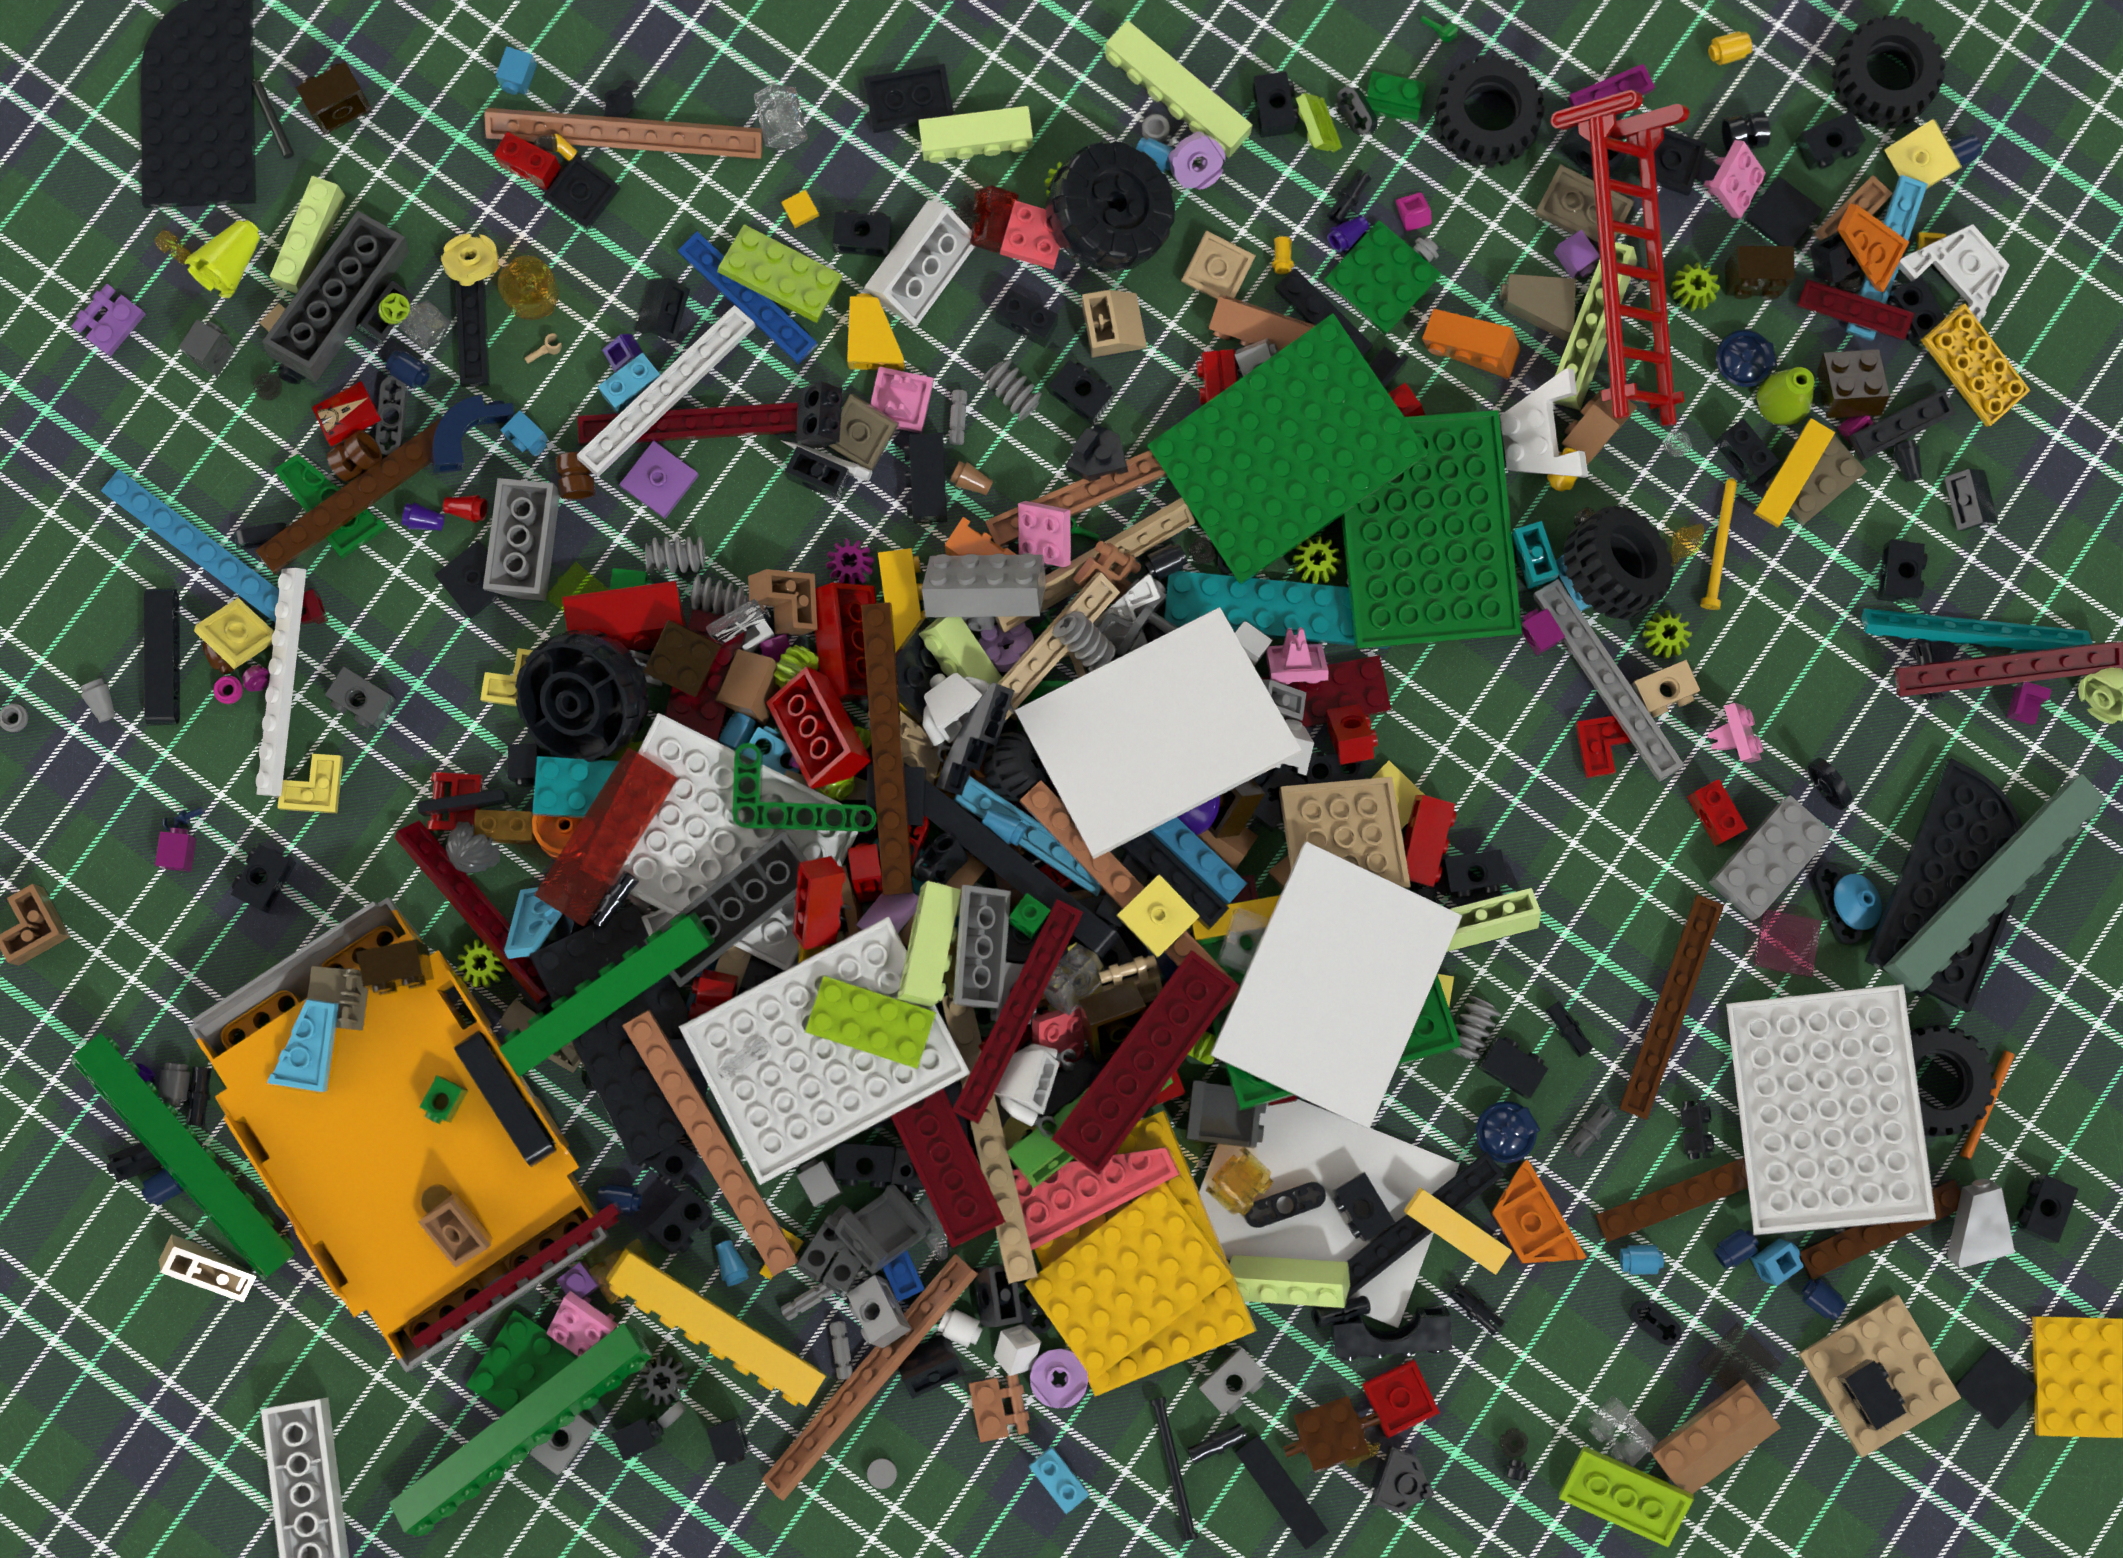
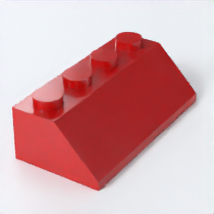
(627, 614)
(841, 637)
(818, 729)

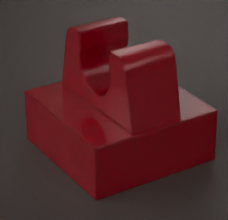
(314, 608)

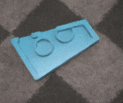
(530, 924)
(308, 1053)

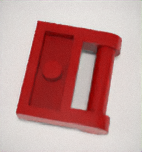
(461, 785)

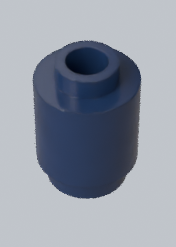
(1966, 148)
(408, 369)
(160, 1188)
(625, 1196)
(1736, 1248)
(1823, 1299)

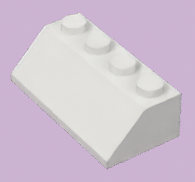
(921, 262)

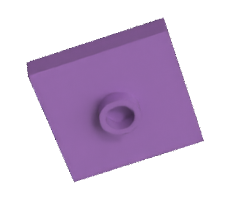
(659, 480)

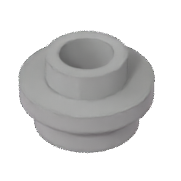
(1426, 249)
(7, 712)

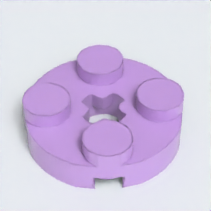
(1187, 151)
(993, 640)
(1058, 1395)

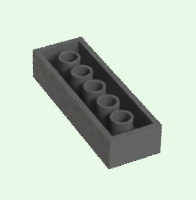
(336, 296)
(742, 901)

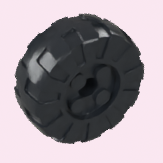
(1110, 207)
(582, 695)

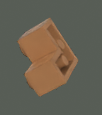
(1595, 427)
(791, 596)
(38, 926)

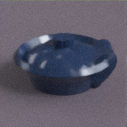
(1745, 358)
(1506, 1131)

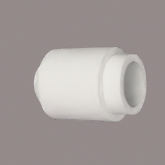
(960, 1327)

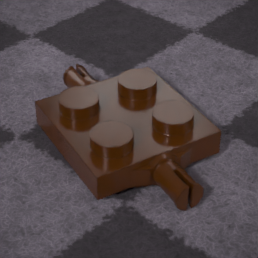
(1331, 1434)

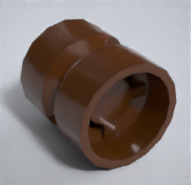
(354, 456)
(575, 479)

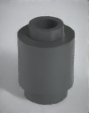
(173, 1083)

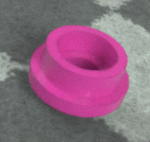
(220, 686)

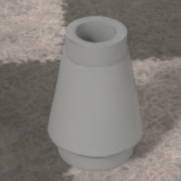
(99, 700)

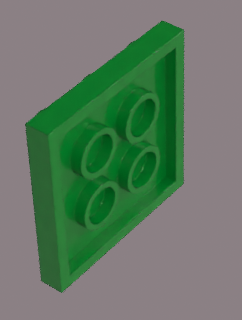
(1382, 278)
(518, 1362)

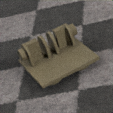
(341, 987)

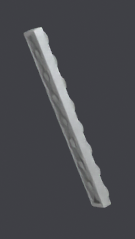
(1610, 682)

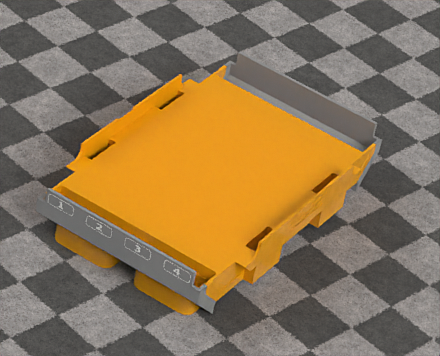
(363, 1152)

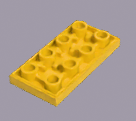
(1975, 365)

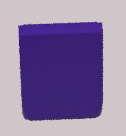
(622, 351)

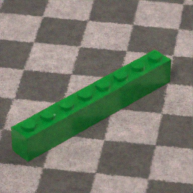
(606, 994)

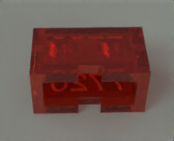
(994, 212)

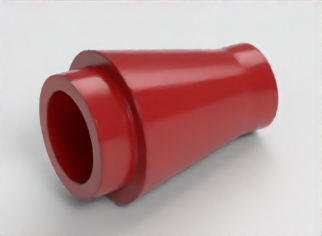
(467, 507)

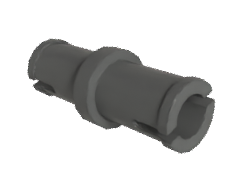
(1590, 1131)

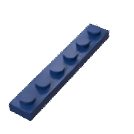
(758, 308)

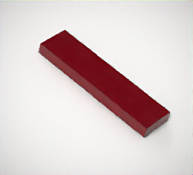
(1855, 309)

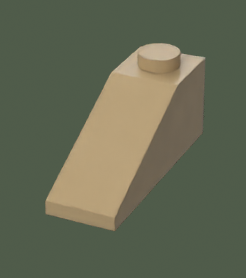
(205, 1268)

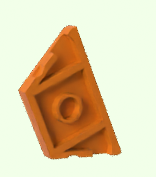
(1533, 1221)

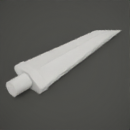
(854, 469)

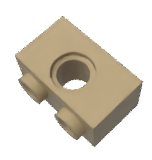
(1677, 677)

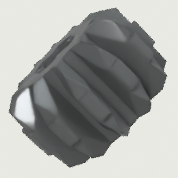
(658, 1389)

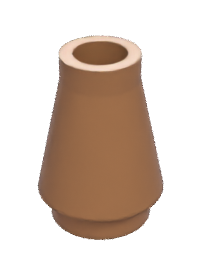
(969, 478)

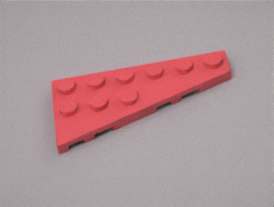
(1079, 1195)

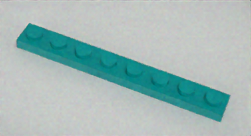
(1970, 631)

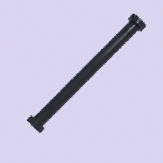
(1174, 1469)

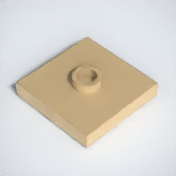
(1217, 267)

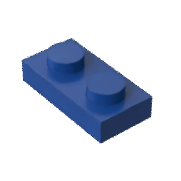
(903, 1277)

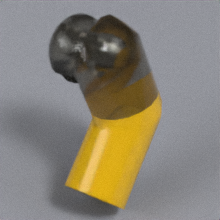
(556, 143)

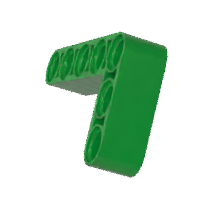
(790, 810)

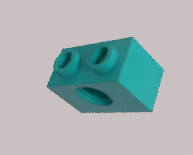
(1534, 555)

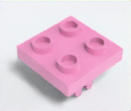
(1736, 179)
(903, 397)
(1045, 532)
(1296, 660)
(1738, 734)
(579, 1324)

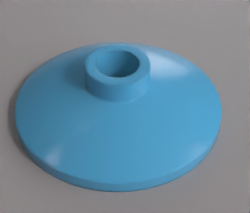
(1857, 901)

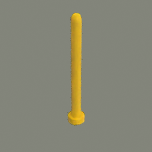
(1710, 601)

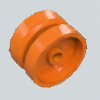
(550, 834)

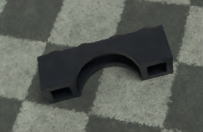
(1426, 1331)

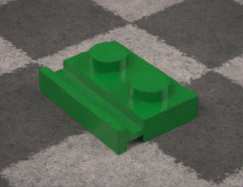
(1395, 96)

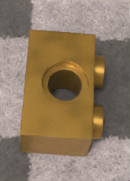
(505, 826)

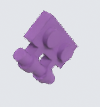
(114, 325)

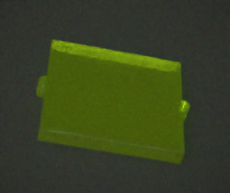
(574, 582)

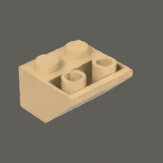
(1113, 322)

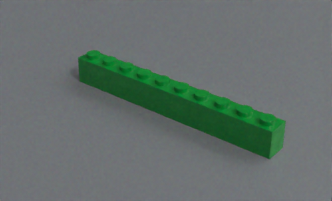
(183, 1156)
(520, 1430)

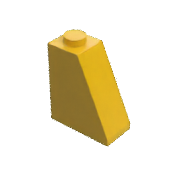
(871, 337)

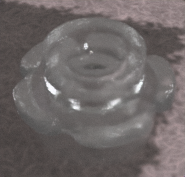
(1674, 450)

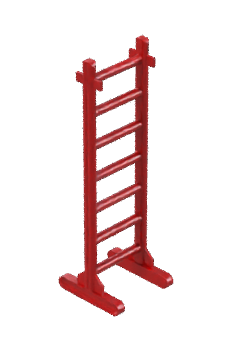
(1642, 136)

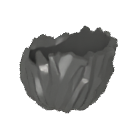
(471, 852)

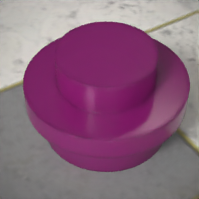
(256, 678)

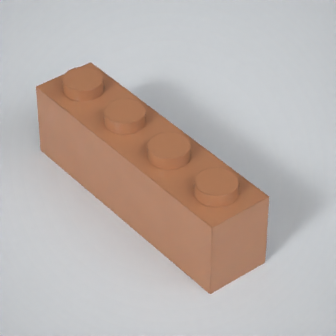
(1254, 323)

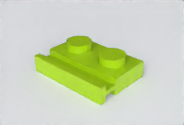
(1319, 123)

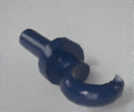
(183, 817)

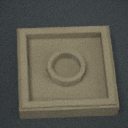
(863, 432)

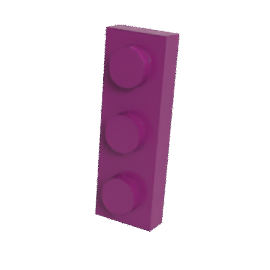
(1632, 79)

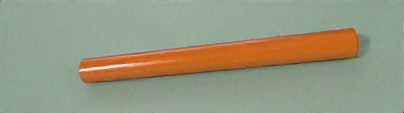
(1976, 1131)

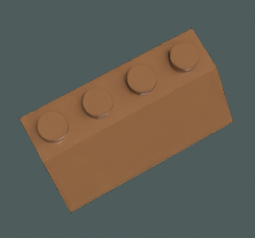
(1715, 1438)

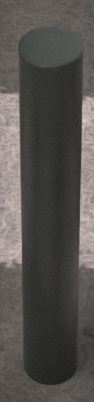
(272, 119)

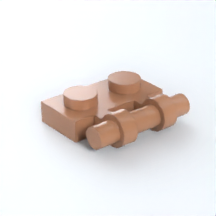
(1109, 554)
(990, 1411)

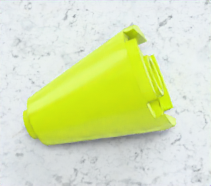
(225, 258)

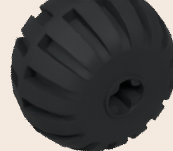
(1013, 766)

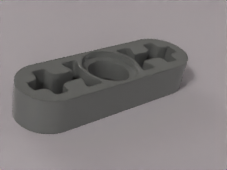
(385, 396)

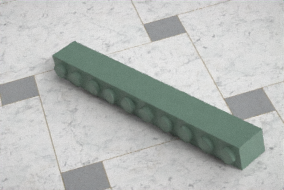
(1994, 883)

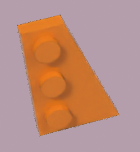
(1872, 244)

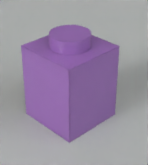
(1577, 255)
(578, 1281)

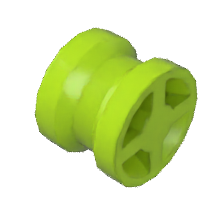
(395, 303)

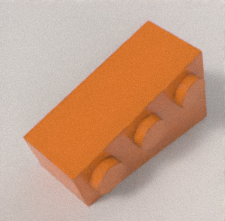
(1472, 342)
(968, 541)

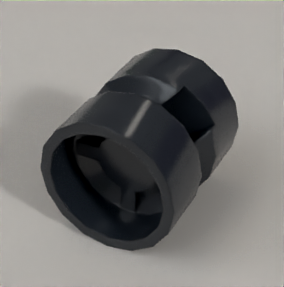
(1752, 130)

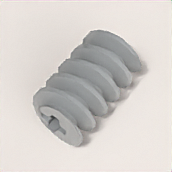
(1012, 388)
(675, 555)
(716, 597)
(1084, 640)
(1474, 1027)

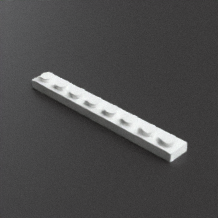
(665, 391)
(281, 682)

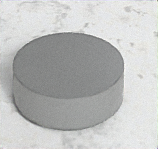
(1155, 127)
(672, 1414)
(882, 1473)

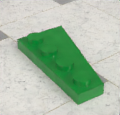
(312, 488)

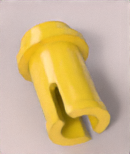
(1283, 262)

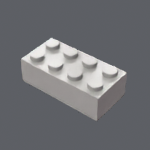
(984, 585)
(1770, 858)

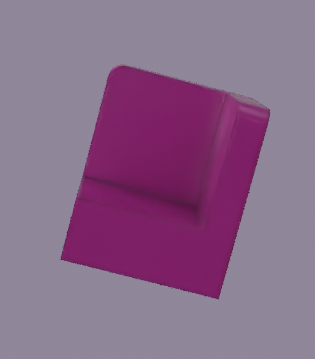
(2027, 702)

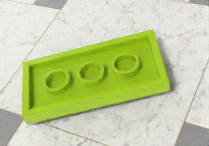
(780, 273)
(870, 1022)
(1626, 1496)

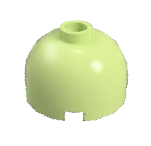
(2104, 694)

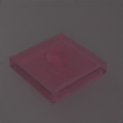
(1787, 943)

